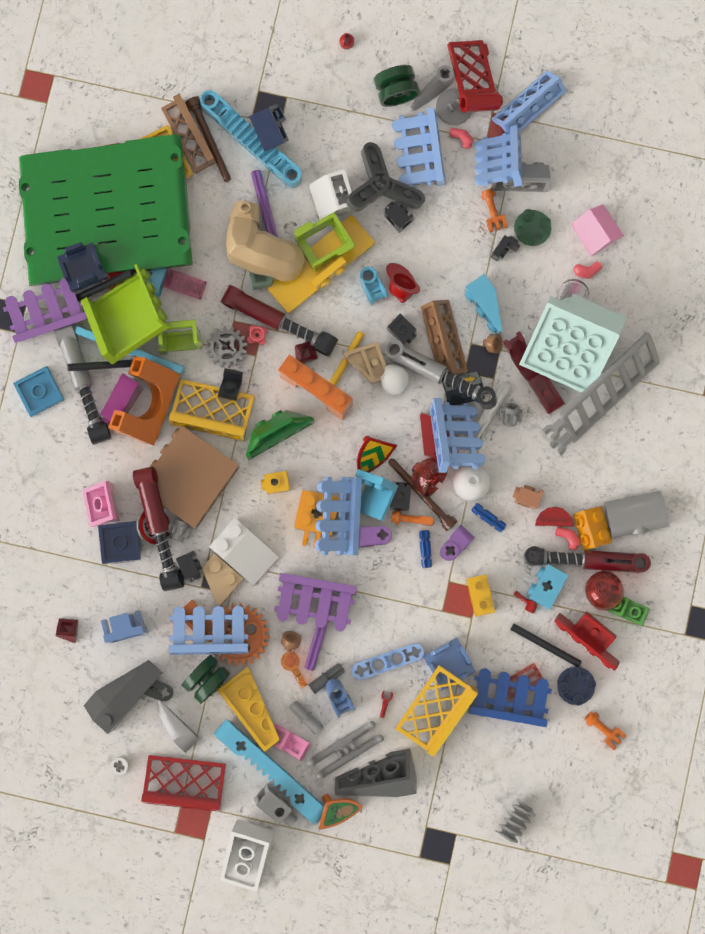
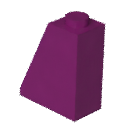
(122, 397)

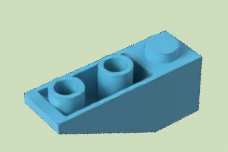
(484, 297)

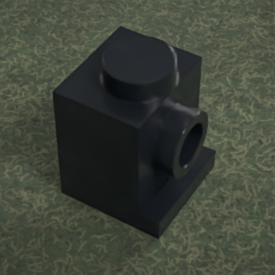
(398, 216)
(394, 329)
(401, 504)
(189, 566)

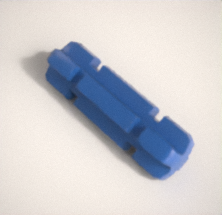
(488, 517)
(425, 548)

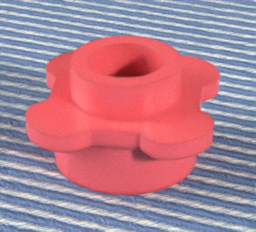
(252, 335)

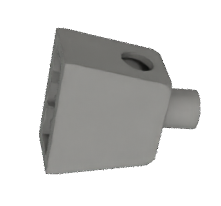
(269, 800)

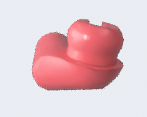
(462, 134)
(587, 272)
(570, 535)

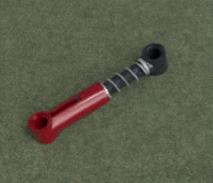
(276, 319)
(146, 482)
(589, 559)

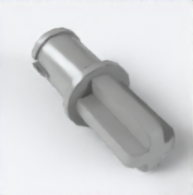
(305, 717)

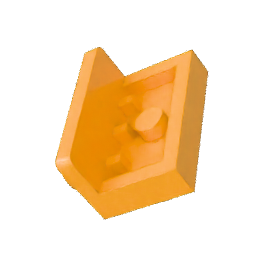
(592, 528)

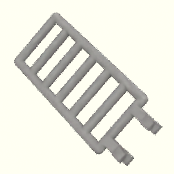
(564, 422)

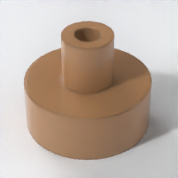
(493, 343)
(290, 640)

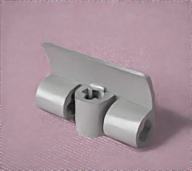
(636, 514)

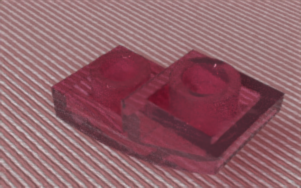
(184, 284)

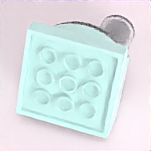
(573, 337)

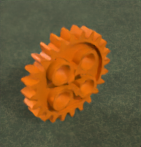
(255, 639)

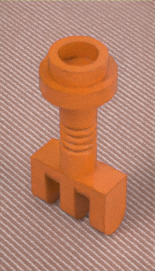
(495, 219)
(397, 517)
(592, 719)

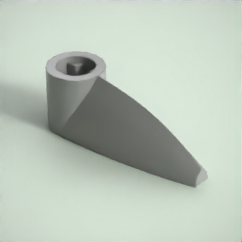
(434, 87)
(180, 733)

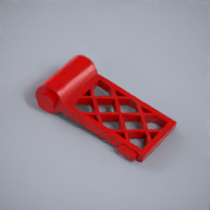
(474, 99)

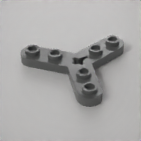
(392, 188)

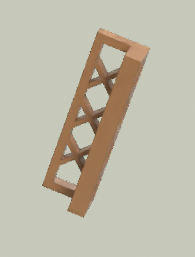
(192, 127)
(441, 338)

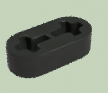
(156, 695)

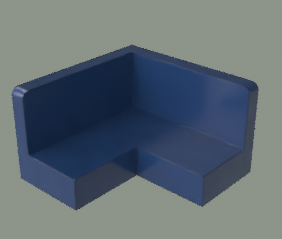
(269, 126)

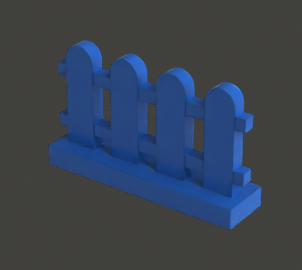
(519, 705)

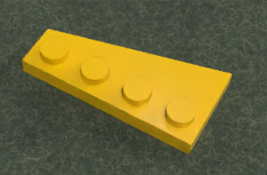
(247, 704)

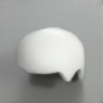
(394, 379)

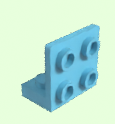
(376, 495)

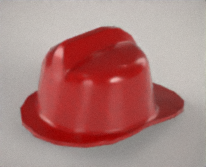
(401, 282)

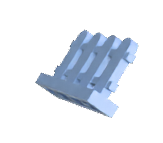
(420, 140)
(499, 159)
(444, 443)
(349, 516)
(199, 637)

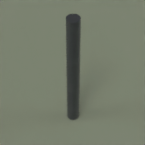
(104, 285)
(98, 365)
(546, 645)

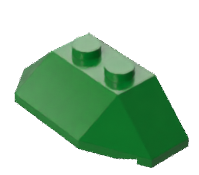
(276, 430)

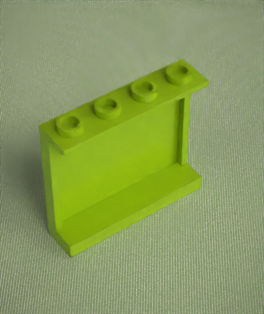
(126, 316)

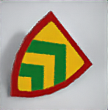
(373, 453)

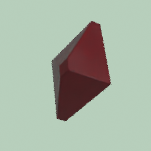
(305, 353)
(67, 629)

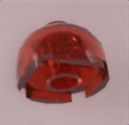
(427, 476)
(604, 590)

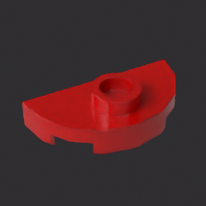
(554, 517)

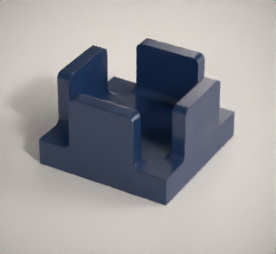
(81, 266)
(119, 542)

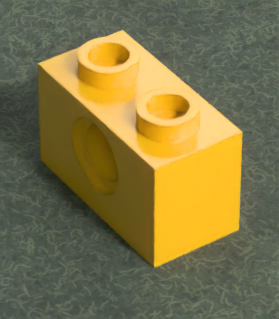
(480, 595)

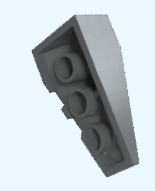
(115, 700)
(385, 778)

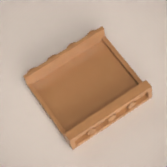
(191, 476)

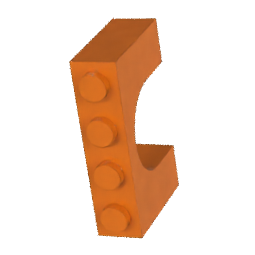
(300, 375)
(162, 385)

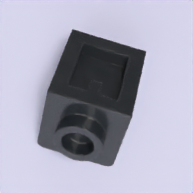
(501, 250)
(230, 384)

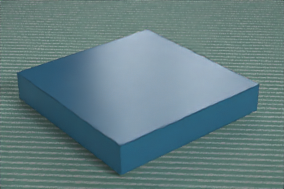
(38, 391)

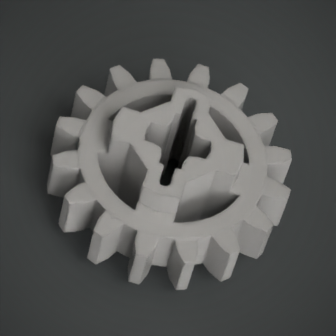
(221, 353)

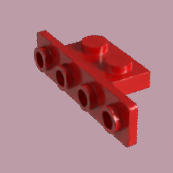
(591, 635)

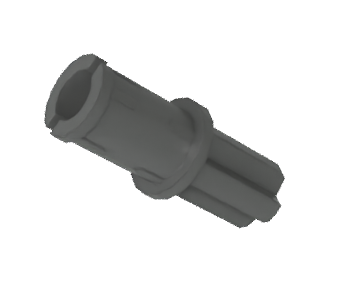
(321, 681)

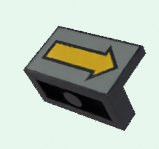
(454, 396)

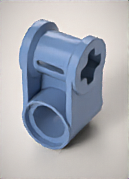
(340, 700)

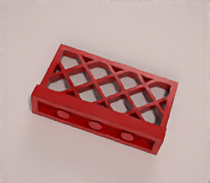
(176, 799)

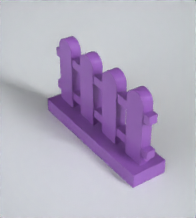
(36, 315)
(324, 597)

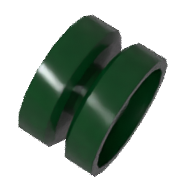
(396, 85)
(206, 679)

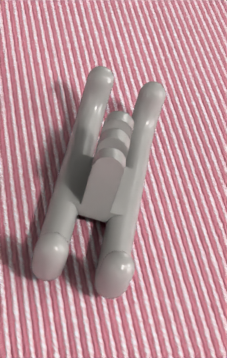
(345, 749)

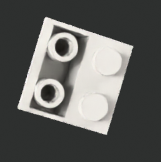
(331, 194)

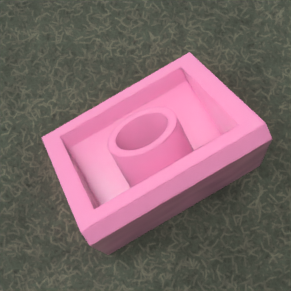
(597, 229)
(101, 504)

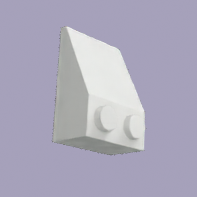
(244, 551)
(246, 855)

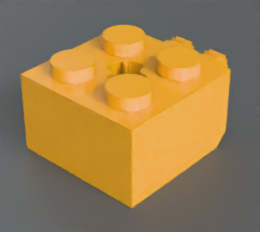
(306, 520)

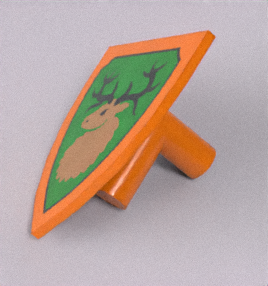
(337, 811)

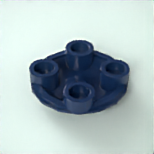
(576, 685)

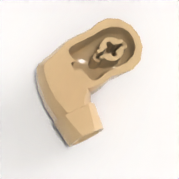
(259, 250)

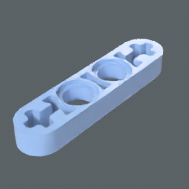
(388, 664)

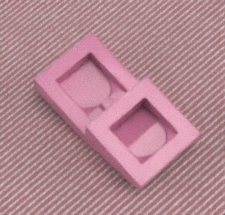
(291, 743)

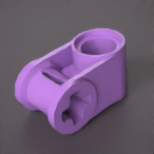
(369, 536)
(458, 541)

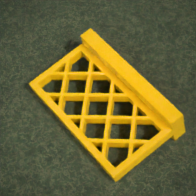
(206, 425)
(452, 717)

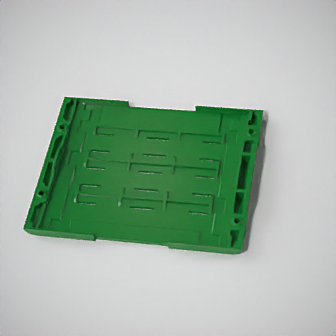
(123, 164)

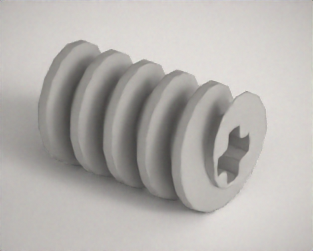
(516, 821)

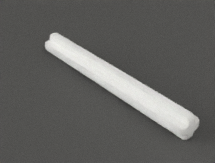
(488, 414)

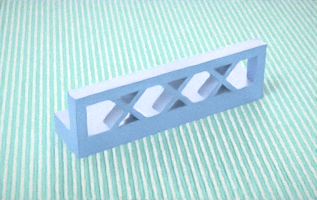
(532, 105)

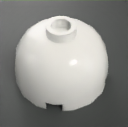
(471, 483)

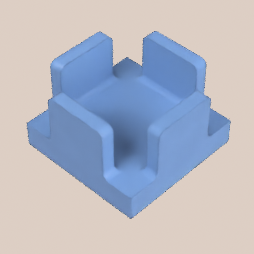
(123, 627)
(452, 658)

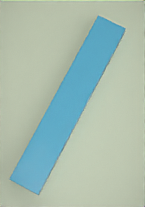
(139, 353)

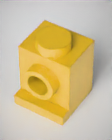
(282, 486)

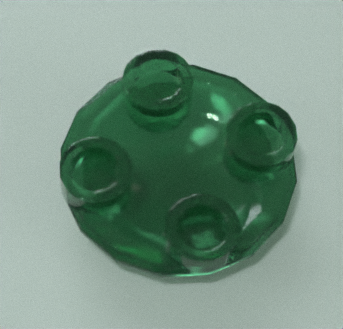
(532, 227)

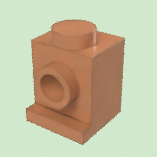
(527, 497)

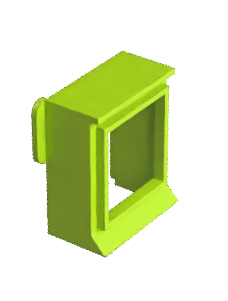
(310, 229)
(180, 339)

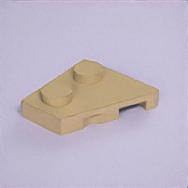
(367, 361)
(220, 578)

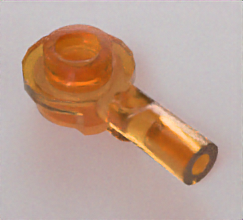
(290, 662)

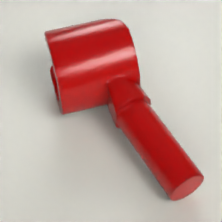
(530, 605)
(385, 704)

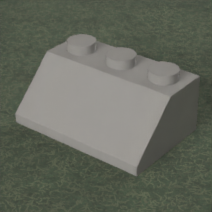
(534, 179)

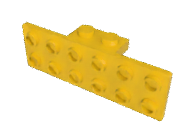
(295, 292)

